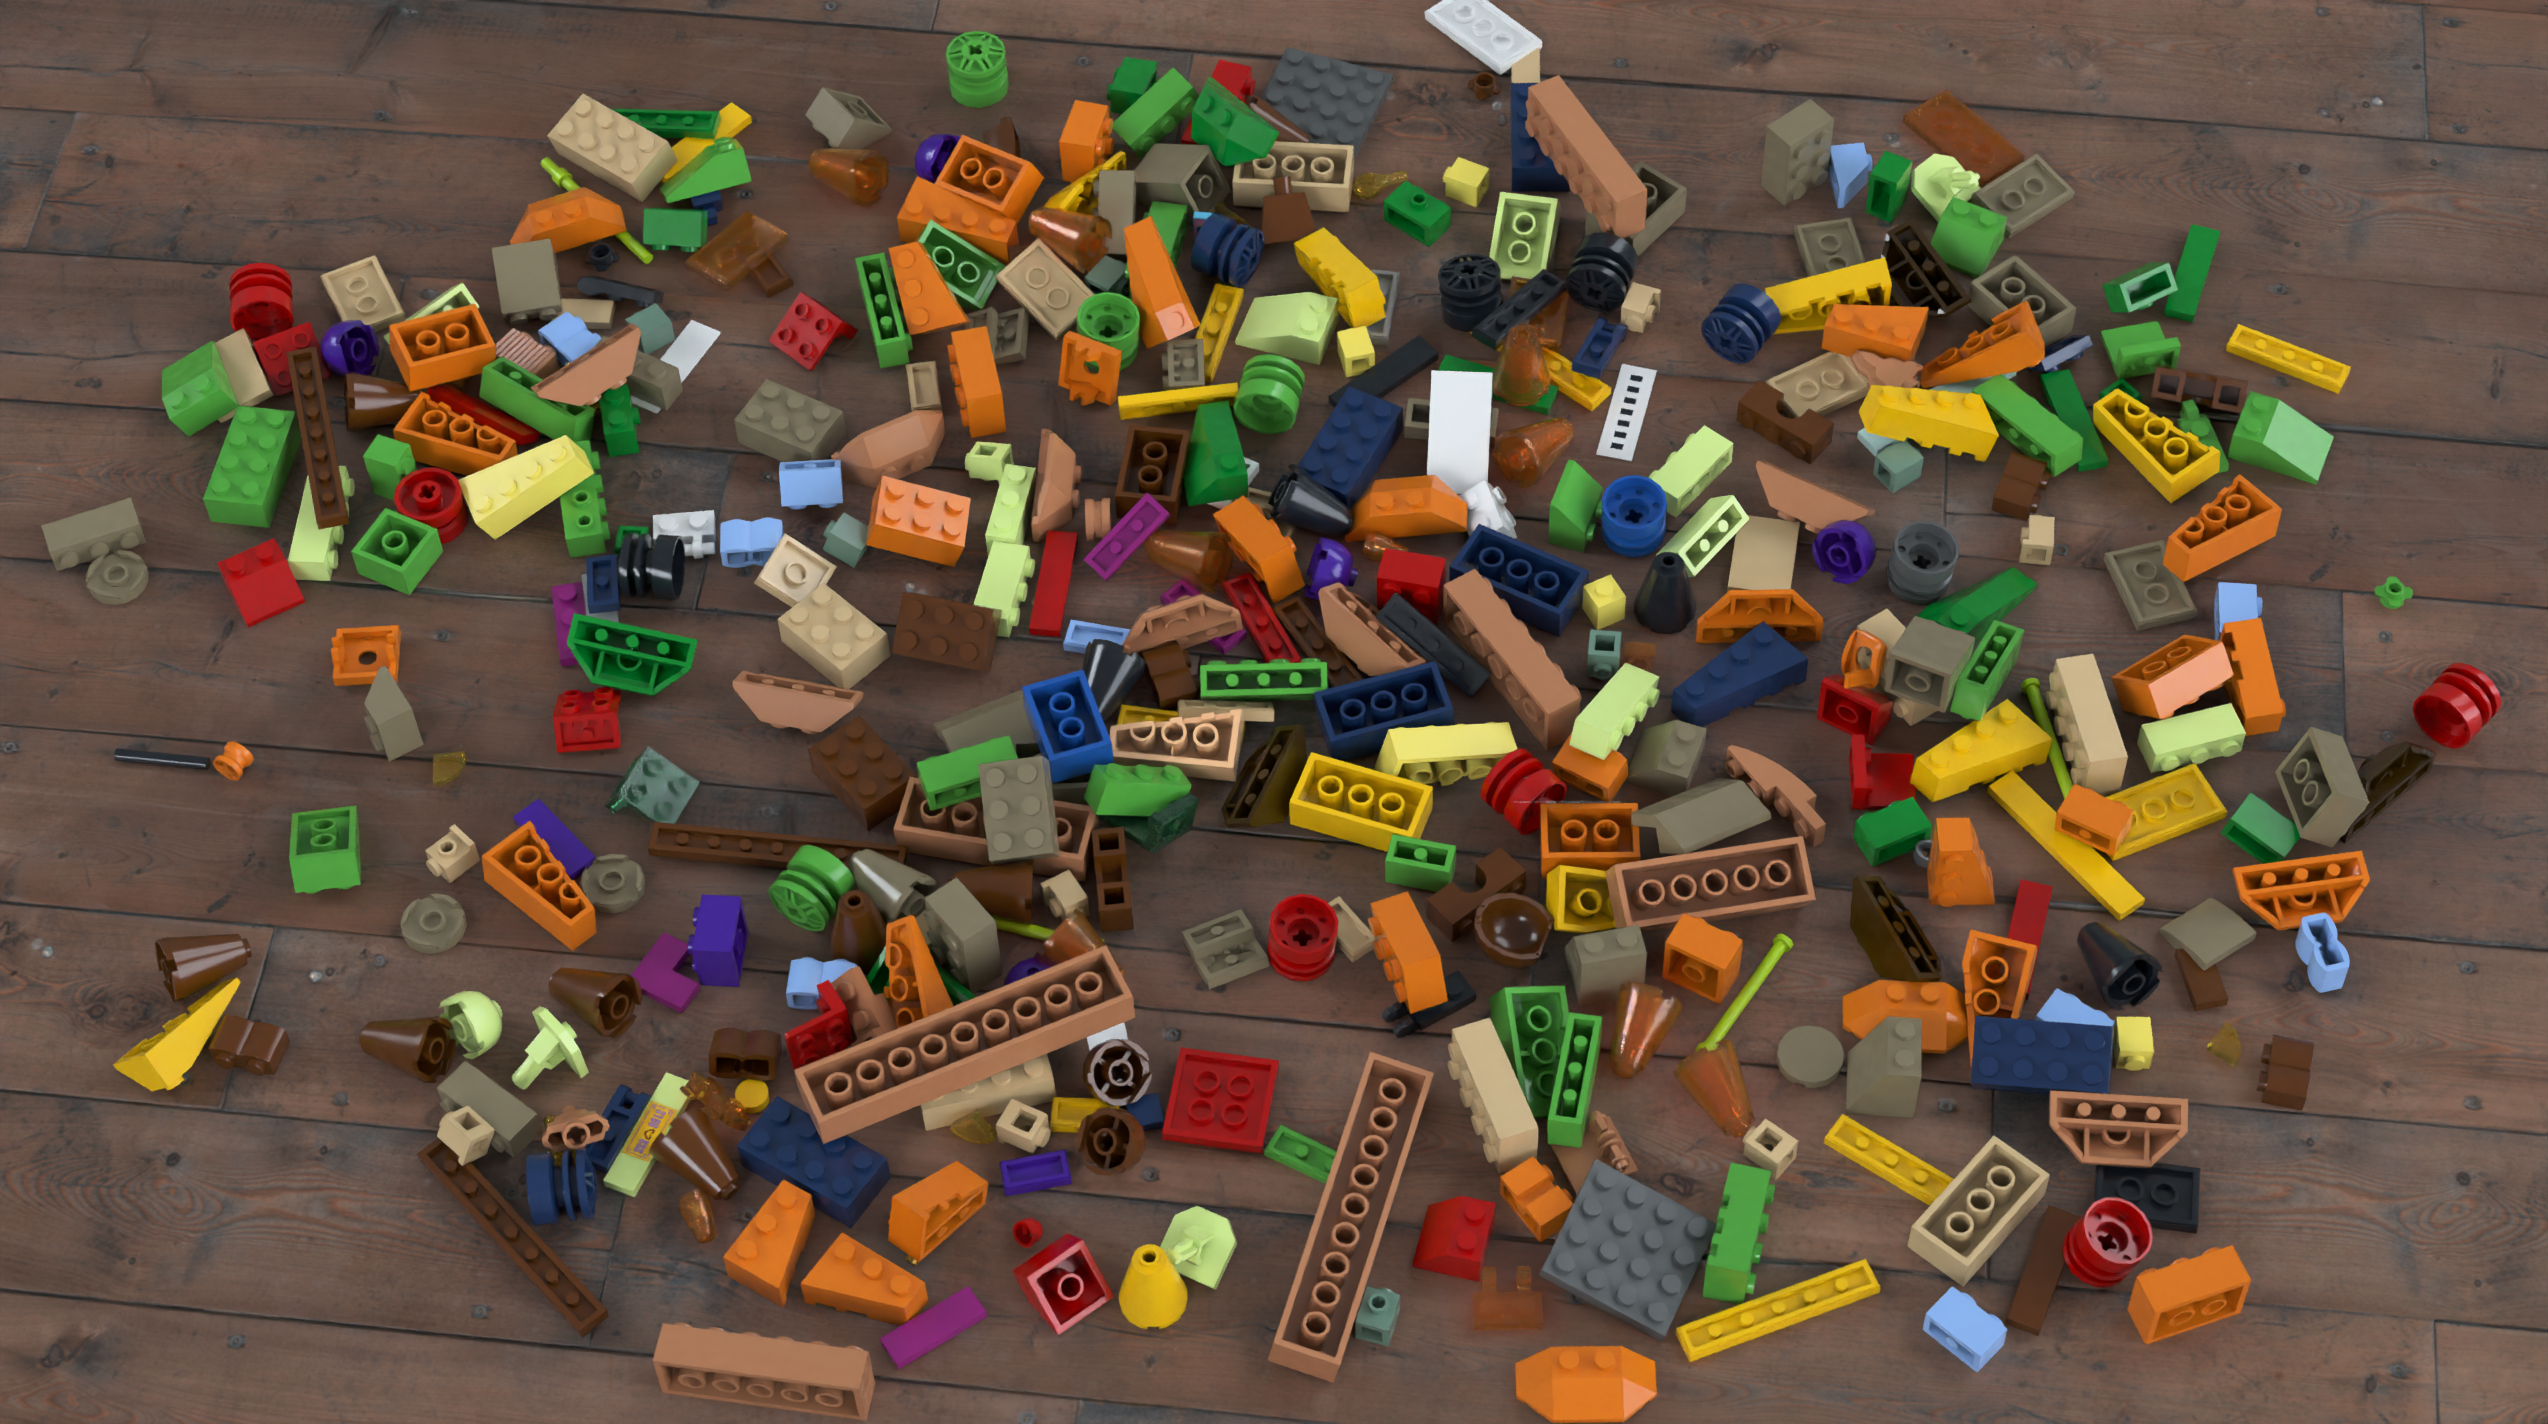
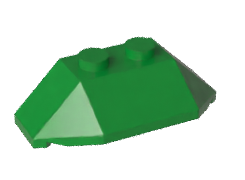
(1230, 126)
(629, 655)

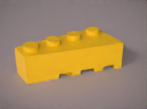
(1342, 277)
(1808, 301)
(1930, 418)
(2155, 447)
(1980, 752)

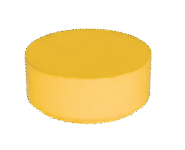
(753, 1095)

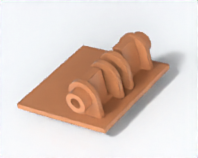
(1599, 1142)

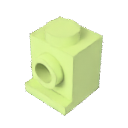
(988, 460)

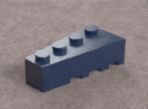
(1738, 676)

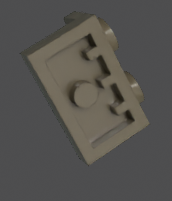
(1183, 364)

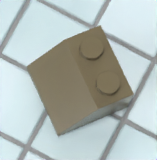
(846, 120)
(390, 718)
(1667, 757)

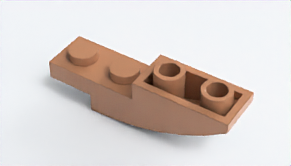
(1779, 787)
(866, 1012)

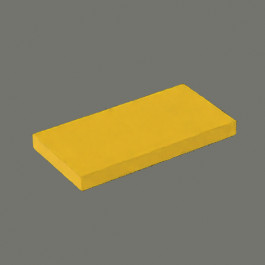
(2168, 808)

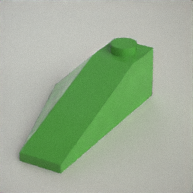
(1532, 1033)

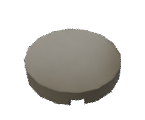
(117, 577)
(613, 883)
(433, 923)
(1810, 1056)

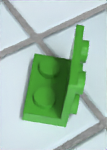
(2139, 348)

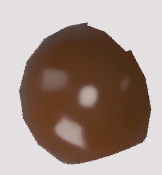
(1512, 929)

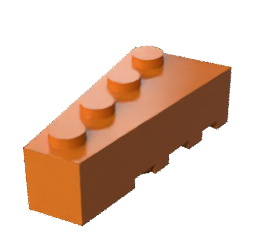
(961, 216)
(2222, 529)

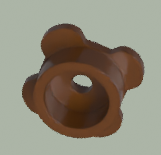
(1484, 85)

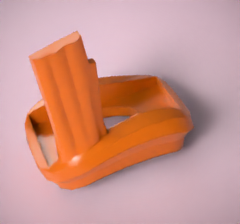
(1850, 667)

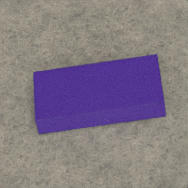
(1035, 1172)

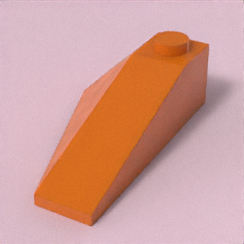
(914, 981)

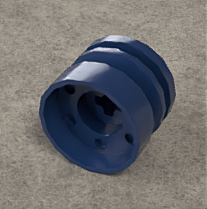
(1227, 250)
(1741, 323)
(561, 1186)

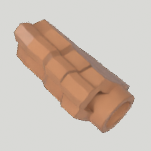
(1886, 370)
(574, 1129)

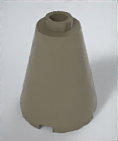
(890, 884)

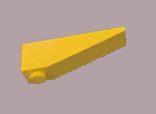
(1080, 194)
(168, 1055)

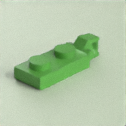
(2202, 428)

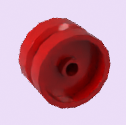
(433, 499)

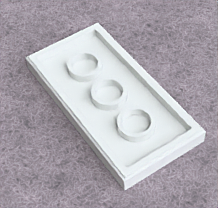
(1484, 31)
(1459, 428)

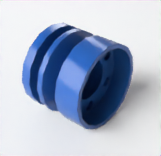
(1633, 516)

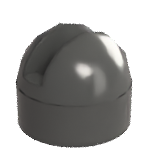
(1918, 858)

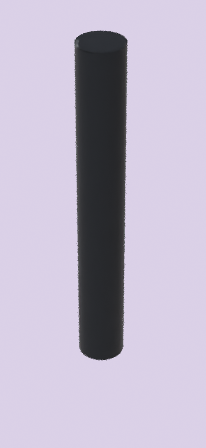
(164, 759)

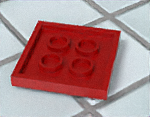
(1220, 1100)

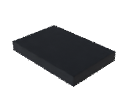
(2163, 1192)

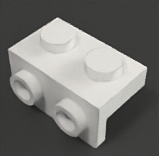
(1488, 509)

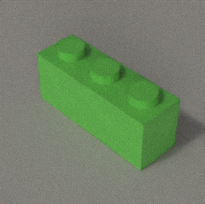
(1156, 113)
(956, 774)
(1134, 789)

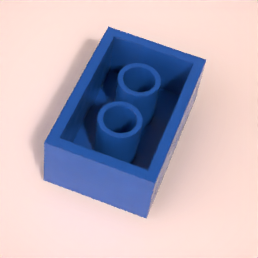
(1067, 725)

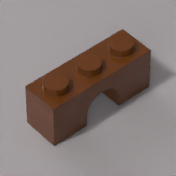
(2203, 388)
(1801, 436)
(1112, 879)
(1455, 910)

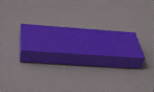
(560, 839)

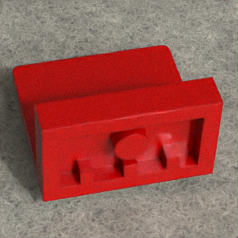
(809, 331)
(274, 357)
(587, 720)
(1878, 777)
(823, 1034)

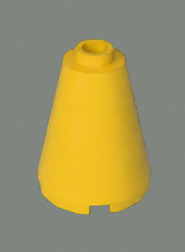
(1152, 1289)

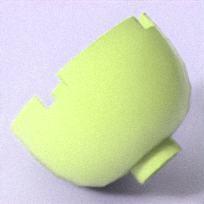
(474, 1020)

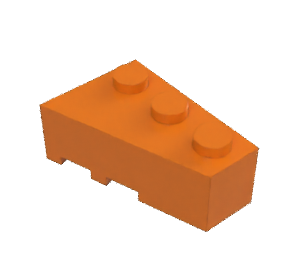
(923, 291)
(1875, 329)
(1262, 547)
(2254, 685)
(1958, 866)
(935, 1209)
(772, 1242)
(864, 1283)

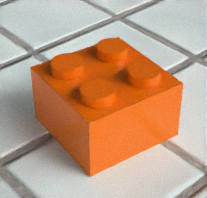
(1085, 139)
(1702, 958)

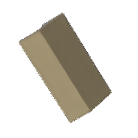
(988, 721)
(1702, 815)

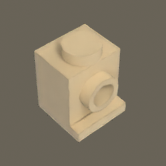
(1640, 306)
(2037, 540)
(452, 855)
(1064, 896)
(1023, 1127)
(466, 1134)
(1770, 1147)

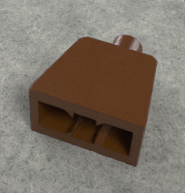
(1285, 214)

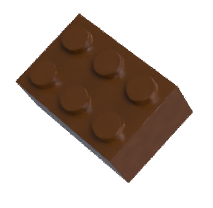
(1153, 465)
(946, 631)
(861, 772)

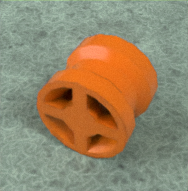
(233, 761)

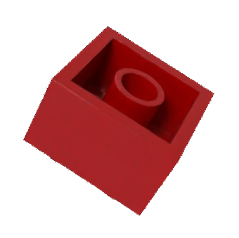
(1415, 577)

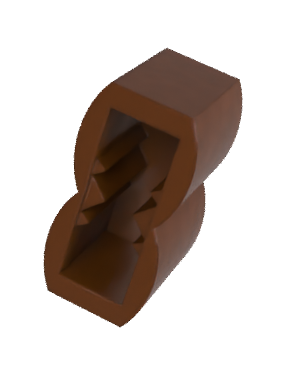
(2020, 486)
(1170, 676)
(249, 1045)
(745, 1054)
(2286, 1072)

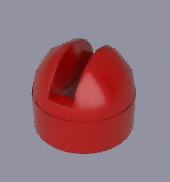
(1023, 1230)

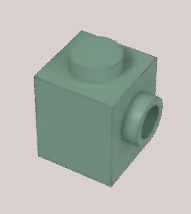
(1108, 277)
(655, 328)
(1898, 465)
(846, 539)
(1603, 653)
(1377, 1315)

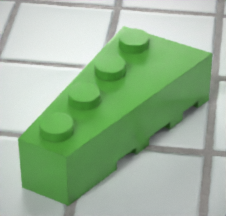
(1172, 227)
(1736, 1234)

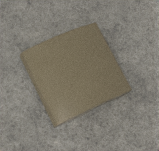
(1006, 332)
(2208, 933)
(1225, 949)

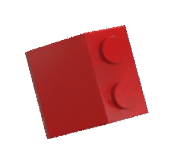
(260, 582)
(1853, 709)
(1456, 1237)
(1063, 1283)

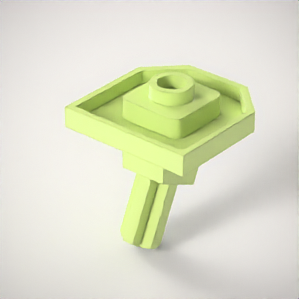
(1940, 180)
(549, 1049)
(1200, 1245)

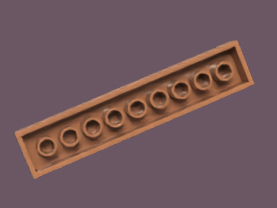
(964, 1044)
(1351, 1218)

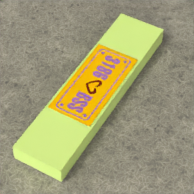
(634, 1159)

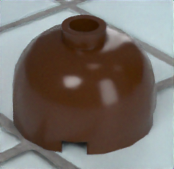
(1117, 1072)
(1111, 1141)

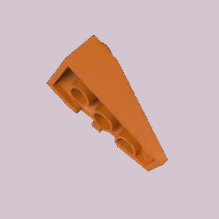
(1156, 286)
(2001, 349)
(1995, 977)

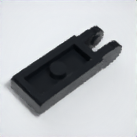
(618, 290)
(1458, 995)

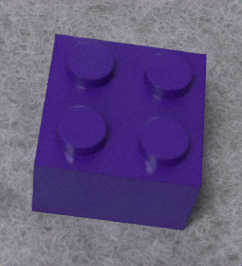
(719, 940)

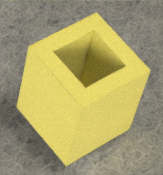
(1466, 181)
(1355, 350)
(1604, 602)
(2133, 1043)

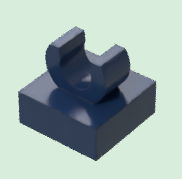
(709, 201)

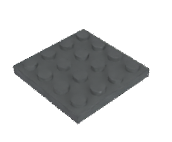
(1327, 97)
(1628, 1250)

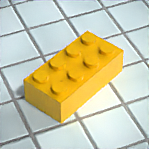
(1358, 803)

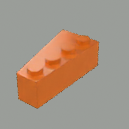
(451, 440)
(539, 886)

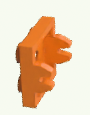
(1076, 375)
(353, 642)

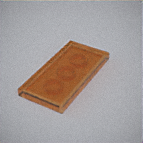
(1962, 134)

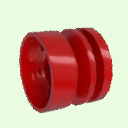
(261, 300)
(2457, 705)
(1518, 789)
(1302, 937)
(2107, 1242)

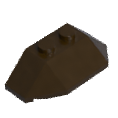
(1920, 274)
(2388, 778)
(1267, 780)
(1891, 933)

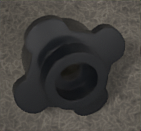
(601, 256)

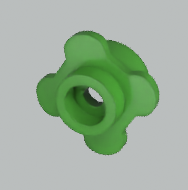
(2388, 596)

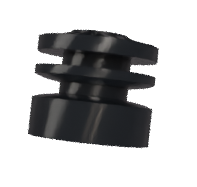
(1601, 272)
(1469, 290)
(646, 566)

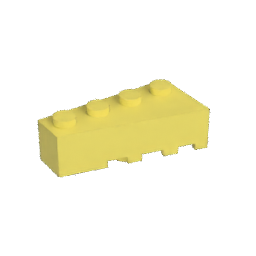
(524, 484)
(1445, 751)

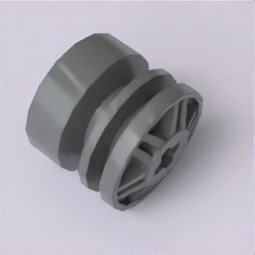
(1922, 562)

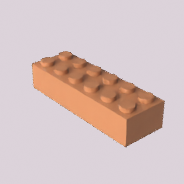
(1586, 158)
(1517, 662)
(960, 832)
(1711, 884)
(764, 1371)

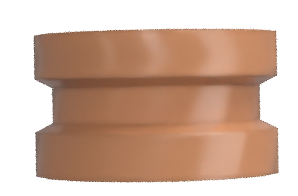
(1097, 518)

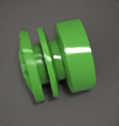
(977, 69)
(1111, 321)
(1269, 394)
(811, 888)

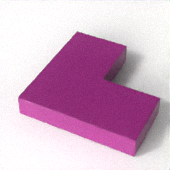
(659, 974)

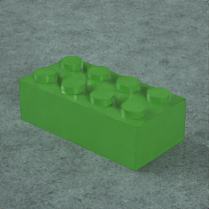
(253, 466)

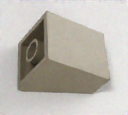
(1181, 176)
(527, 281)
(1928, 663)
(1604, 962)
(1886, 1070)

